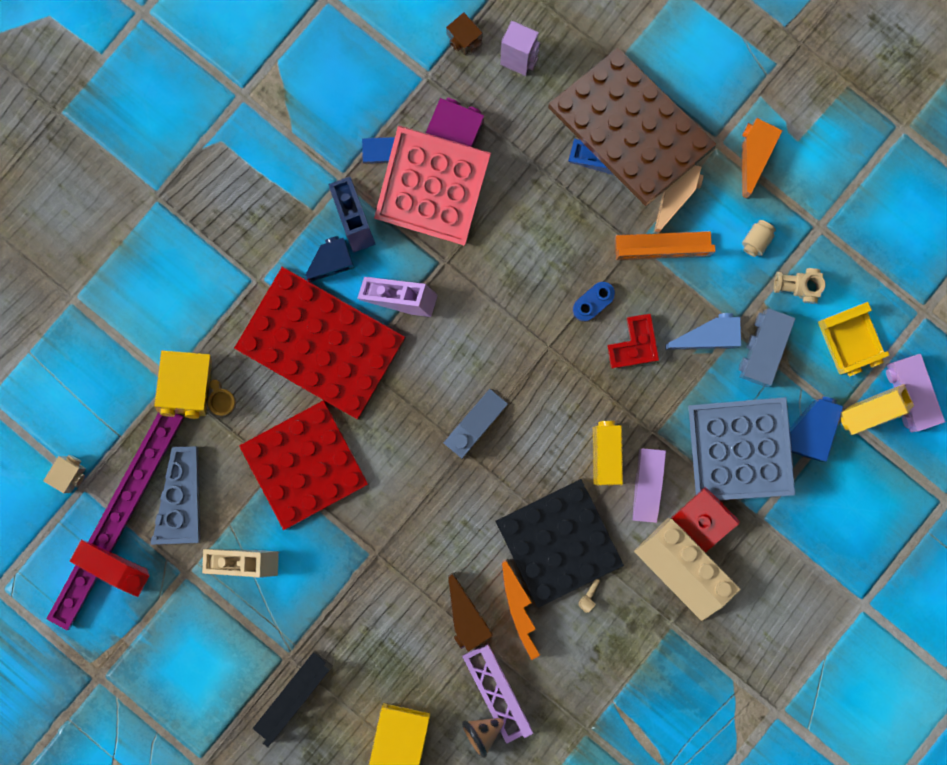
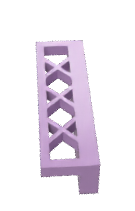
(505, 688)

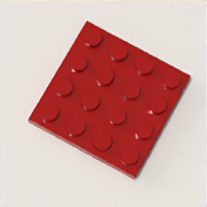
(303, 465)

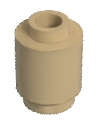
(758, 238)

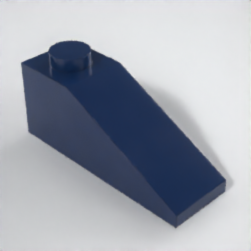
(351, 214)

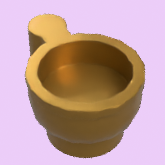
(220, 401)

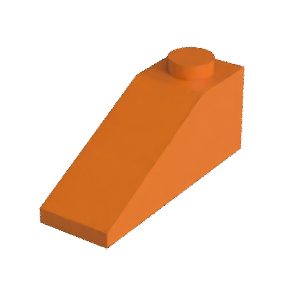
(756, 150)

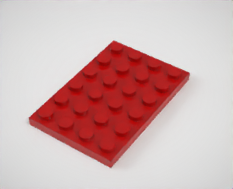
(319, 343)

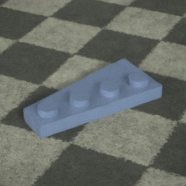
(179, 507)

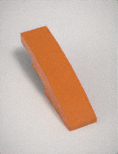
(517, 601)

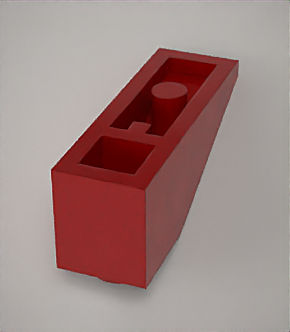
(110, 567)

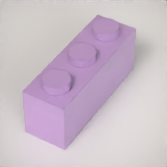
(519, 48)
(914, 375)

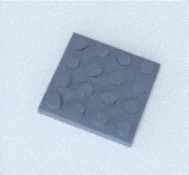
(742, 448)

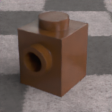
(464, 34)

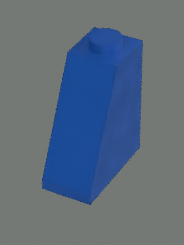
(815, 429)

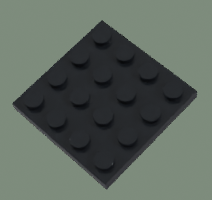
(559, 543)

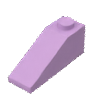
(399, 295)

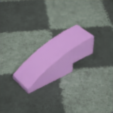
(648, 485)

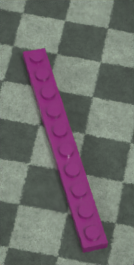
(117, 515)

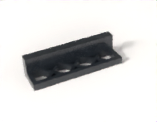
(292, 697)

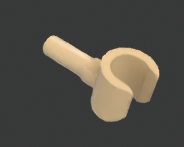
(585, 602)

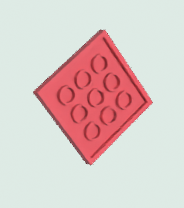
(432, 185)

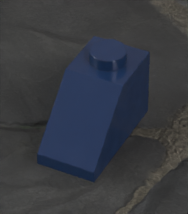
(330, 260)

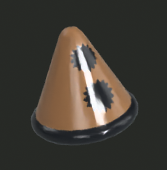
(482, 733)

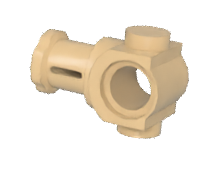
(798, 284)

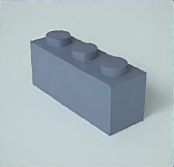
(766, 347)

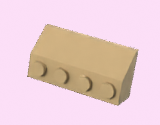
(686, 569)

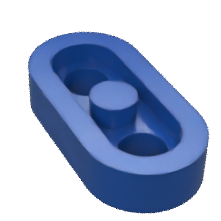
(593, 301)

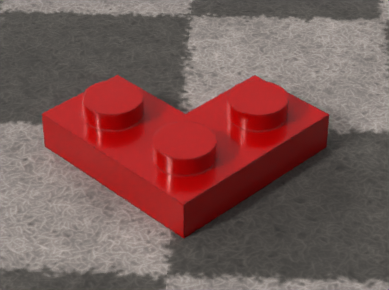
(641, 346)

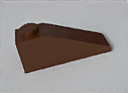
(468, 622)

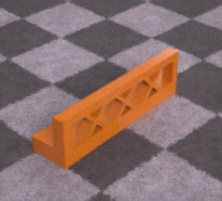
(664, 245)

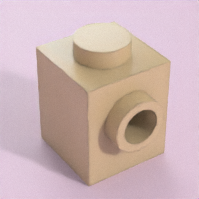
(65, 474)

